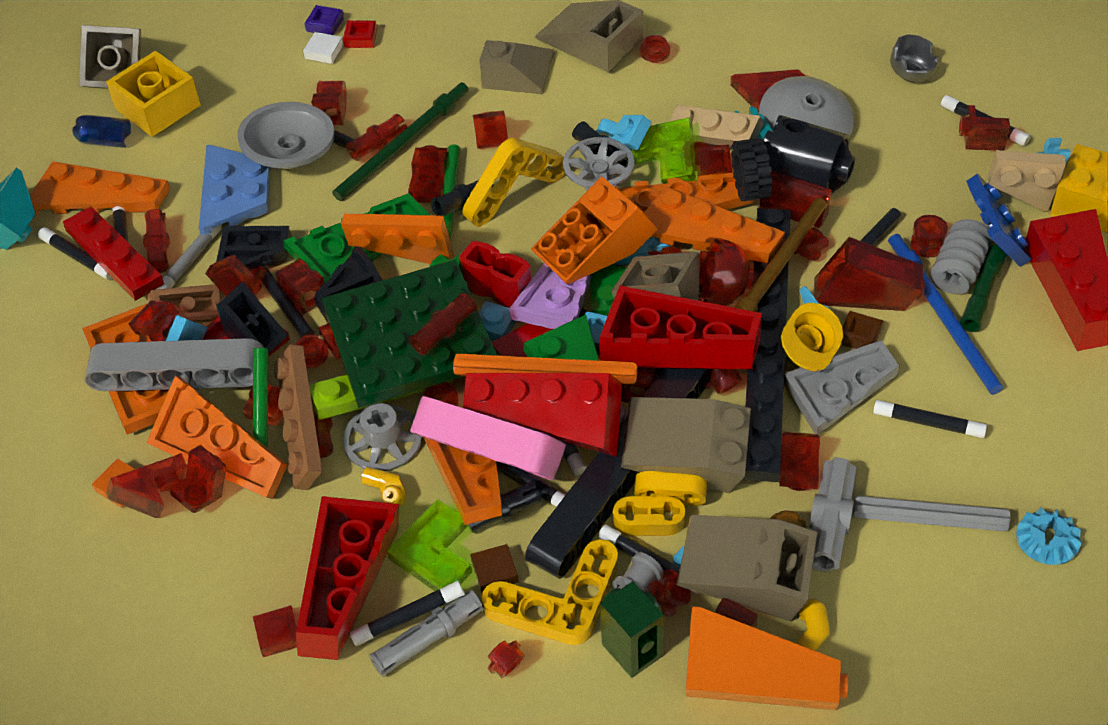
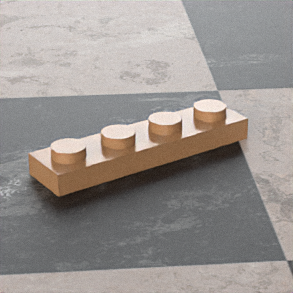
(298, 415)

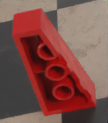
(1074, 273)
(678, 332)
(561, 405)

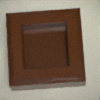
(860, 330)
(494, 566)

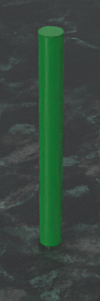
(450, 179)

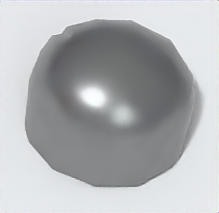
(913, 58)

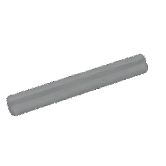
(932, 513)

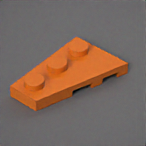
(402, 236)

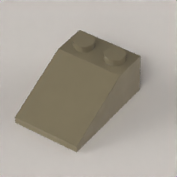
(688, 438)

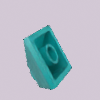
(15, 210)

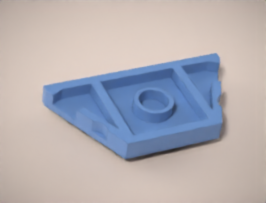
(232, 189)

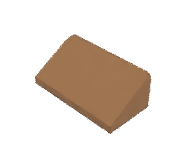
(191, 302)

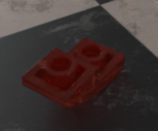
(427, 173)

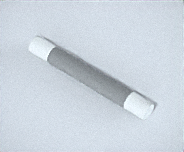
(188, 258)

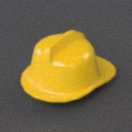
(812, 336)

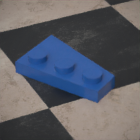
(999, 220)

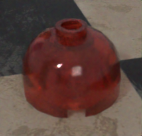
(724, 272)

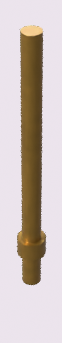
(782, 256)

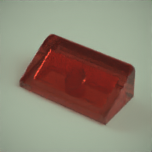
(796, 196)

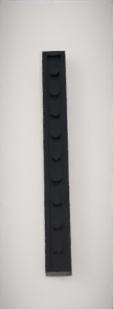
(766, 377)

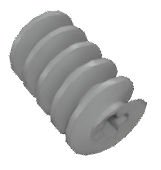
(961, 256)

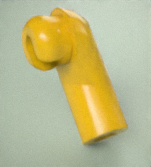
(388, 483)
(817, 624)

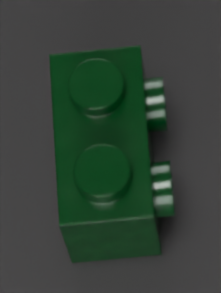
(632, 628)

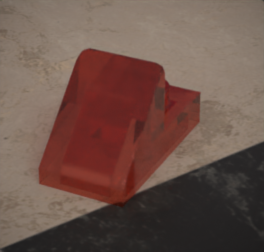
(139, 487)

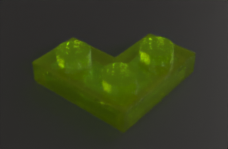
(673, 145)
(425, 549)

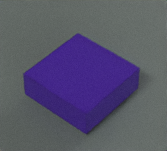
(324, 20)

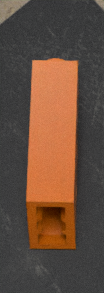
(756, 667)

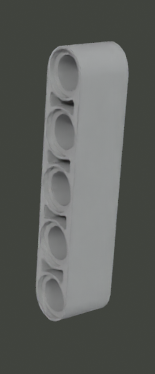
(155, 364)

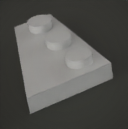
(842, 385)

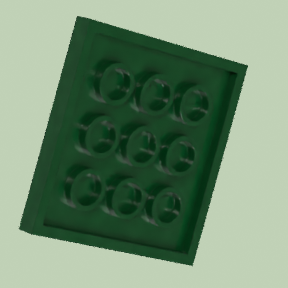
(375, 328)

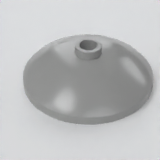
(792, 99)
(286, 135)

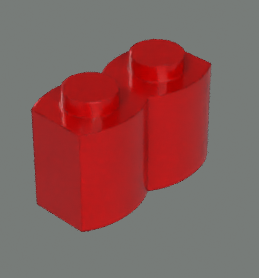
(494, 273)

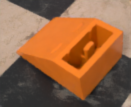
(594, 233)

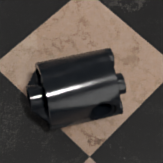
(809, 153)

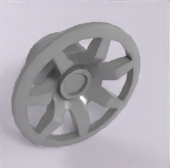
(598, 164)
(381, 431)

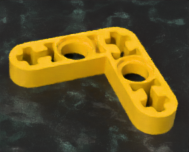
(507, 163)
(559, 610)

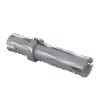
(433, 628)

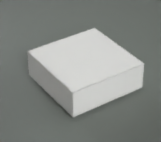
(323, 47)

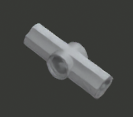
(832, 512)

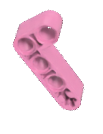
(488, 437)

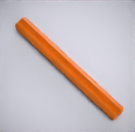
(471, 363)

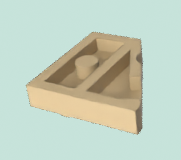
(1027, 176)

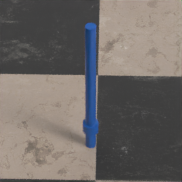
(949, 320)

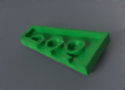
(328, 247)

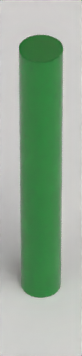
(260, 395)

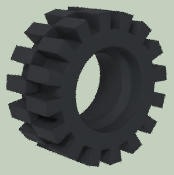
(751, 169)

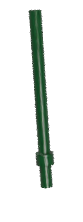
(441, 106)

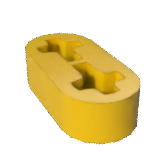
(686, 487)
(649, 515)

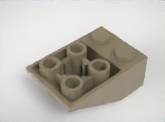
(596, 31)
(749, 562)

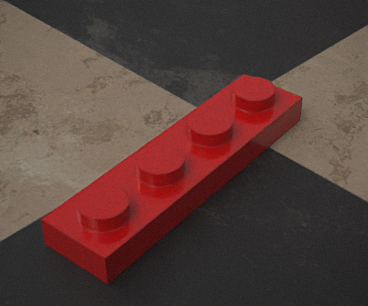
(113, 253)

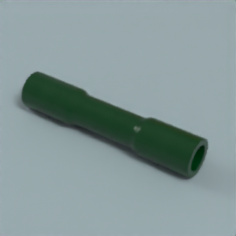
(979, 301)

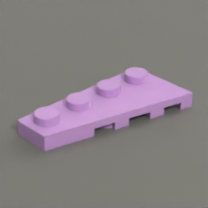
(549, 300)

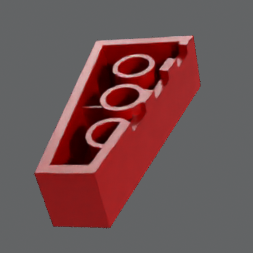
(342, 567)

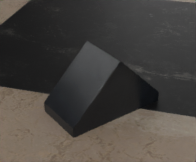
(247, 318)

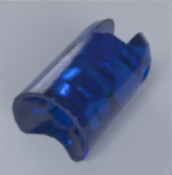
(102, 130)

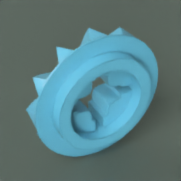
(1061, 548)

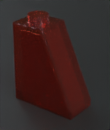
(868, 279)

